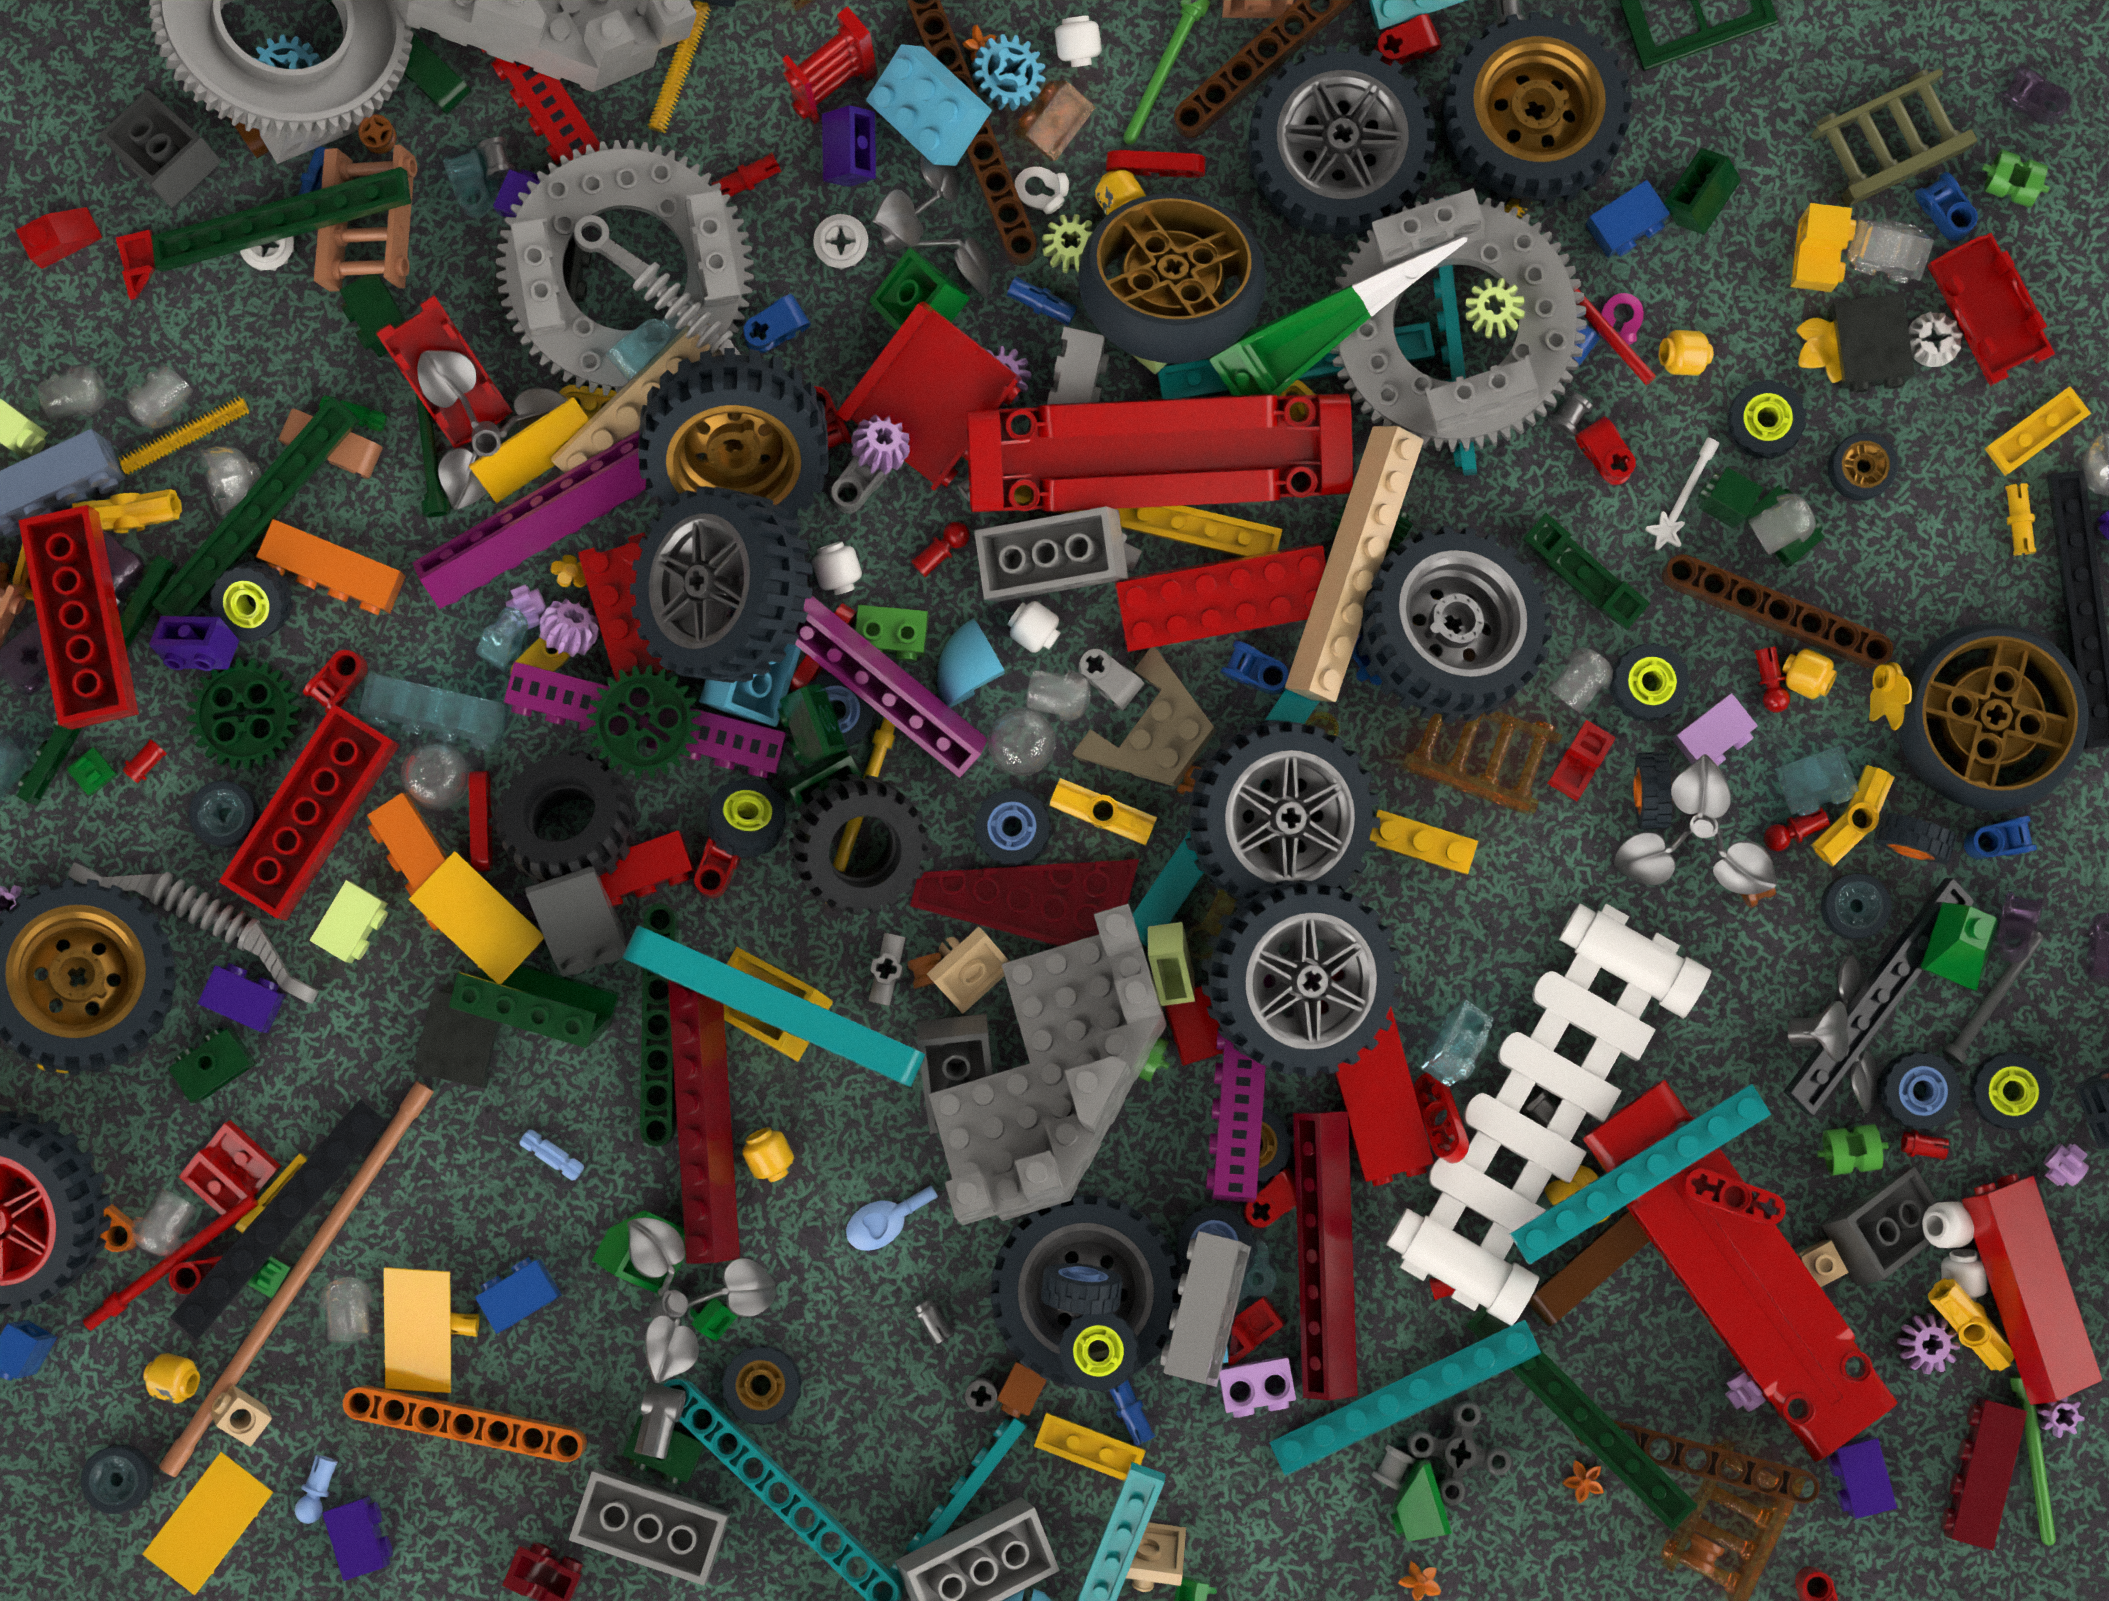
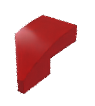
(137, 260)

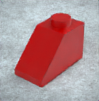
(58, 235)

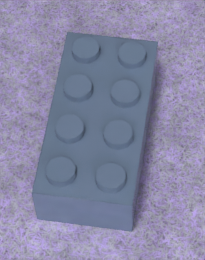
(57, 479)

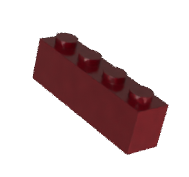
(1984, 1473)

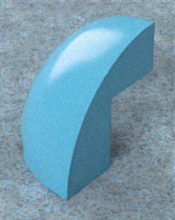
(966, 664)

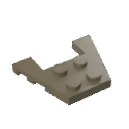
(1163, 739)

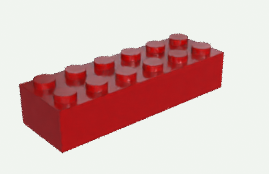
(1219, 597)
(78, 617)
(309, 813)

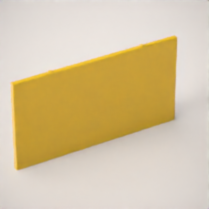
(529, 451)
(477, 918)
(417, 1329)
(207, 1523)

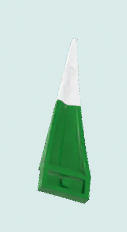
(1287, 347)

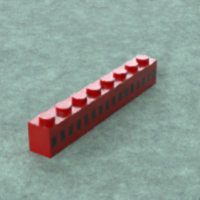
(550, 109)

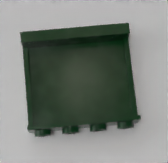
(539, 1003)

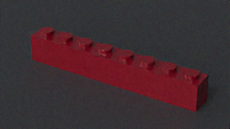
(704, 1126)
(1325, 1255)

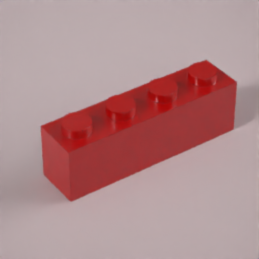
(648, 866)

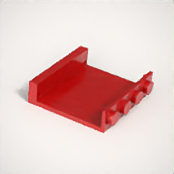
(928, 384)

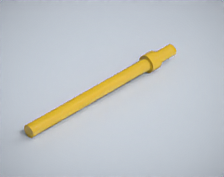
(882, 740)

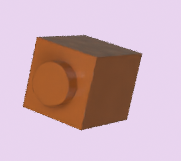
(1020, 1390)

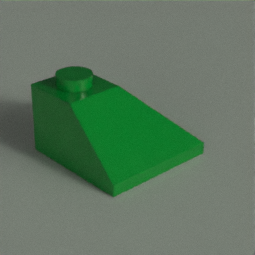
(915, 281)
(1960, 944)
(615, 1256)
(1420, 1506)

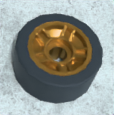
(1872, 451)

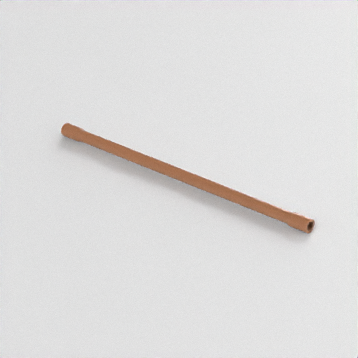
(408, 1111)

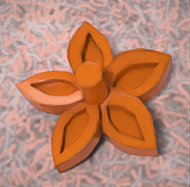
(977, 41)
(1583, 1481)
(1421, 1581)

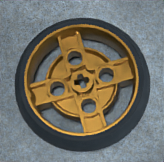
(1172, 278)
(1976, 778)

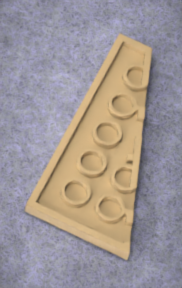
(622, 413)

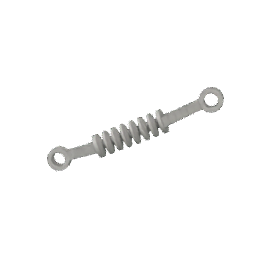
(646, 276)
(251, 936)

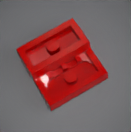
(1193, 1029)
(229, 1169)

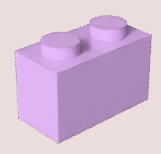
(1716, 731)

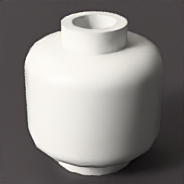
(1078, 40)
(837, 568)
(1034, 626)
(1948, 1225)
(1967, 1271)

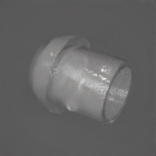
(73, 393)
(158, 398)
(1784, 523)
(1582, 678)
(1059, 694)
(162, 1224)
(347, 1309)

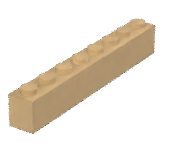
(1353, 563)

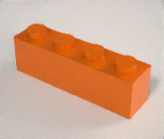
(332, 567)
(409, 840)

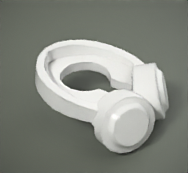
(1057, 182)

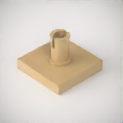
(968, 968)
(1158, 1557)

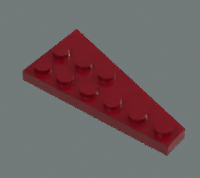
(1030, 901)

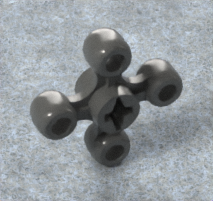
(1475, 1457)

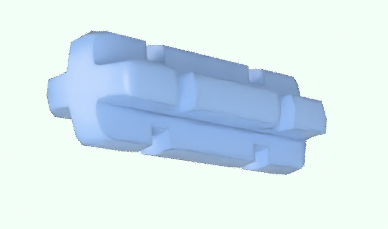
(551, 1154)

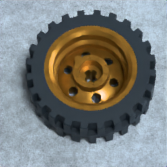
(1544, 54)
(734, 414)
(134, 951)

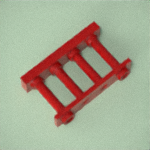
(830, 66)

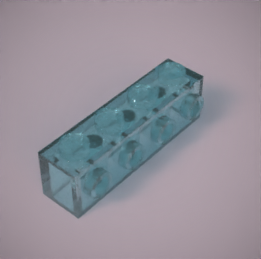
(433, 710)

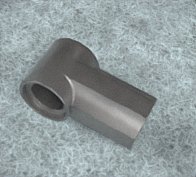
(660, 1412)

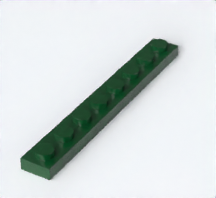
(281, 219)
(257, 509)
(54, 751)
(1596, 1430)

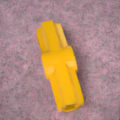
(136, 510)
(1843, 833)

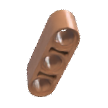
(353, 453)

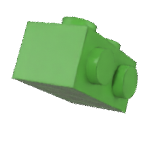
(894, 630)

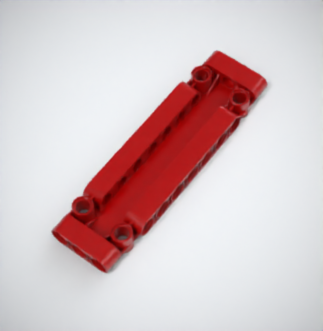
(1160, 452)
(1748, 1285)

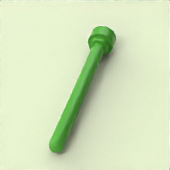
(1189, 14)
(2036, 1463)

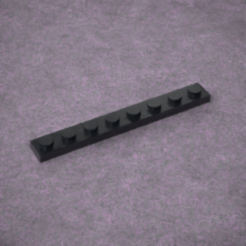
(2082, 597)
(1874, 1001)
(278, 1220)

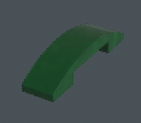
(1584, 573)

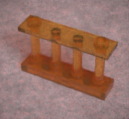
(1487, 784)
(1753, 1552)

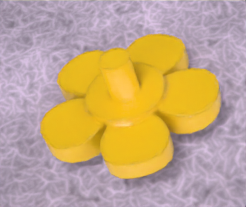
(568, 572)

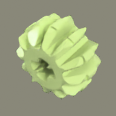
(1056, 242)
(1502, 298)

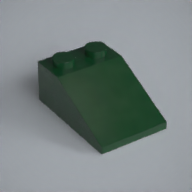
(812, 724)

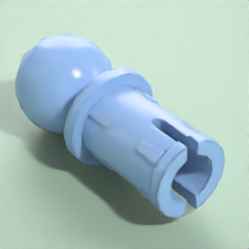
(309, 1507)

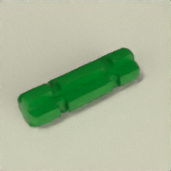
(374, 420)

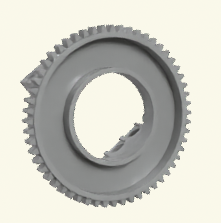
(288, 106)
(601, 184)
(1491, 400)

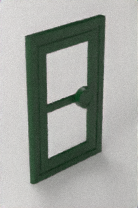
(1651, 56)

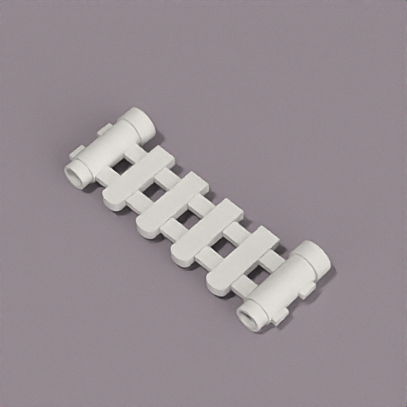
(1650, 971)

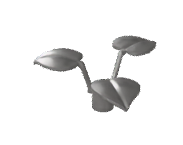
(904, 229)
(444, 379)
(1706, 795)
(1831, 1031)
(675, 1348)

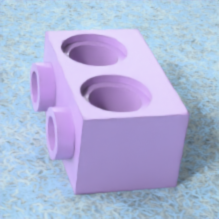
(1255, 1375)

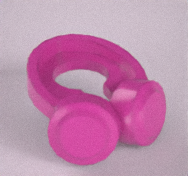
(1629, 328)

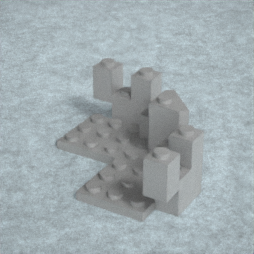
(564, 39)
(1088, 1032)

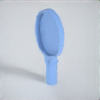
(883, 1220)

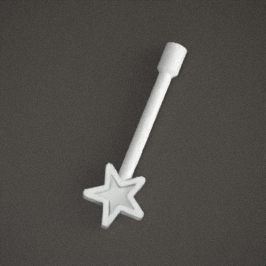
(1668, 526)

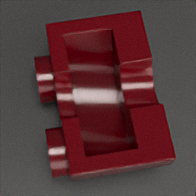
(542, 1575)

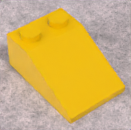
(770, 1035)

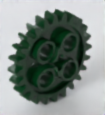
(245, 744)
(625, 748)

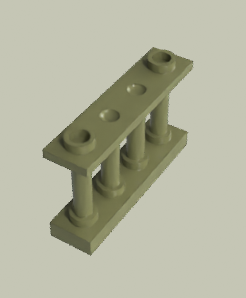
(1890, 170)

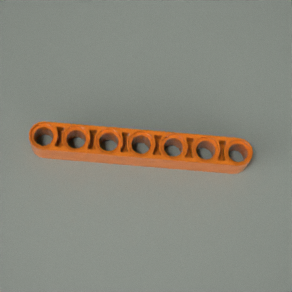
(448, 1423)

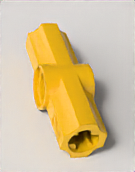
(1081, 801)
(1961, 1314)

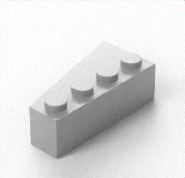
(1079, 368)

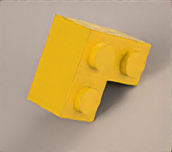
(1819, 242)

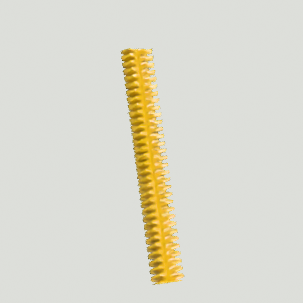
(677, 71)
(184, 435)

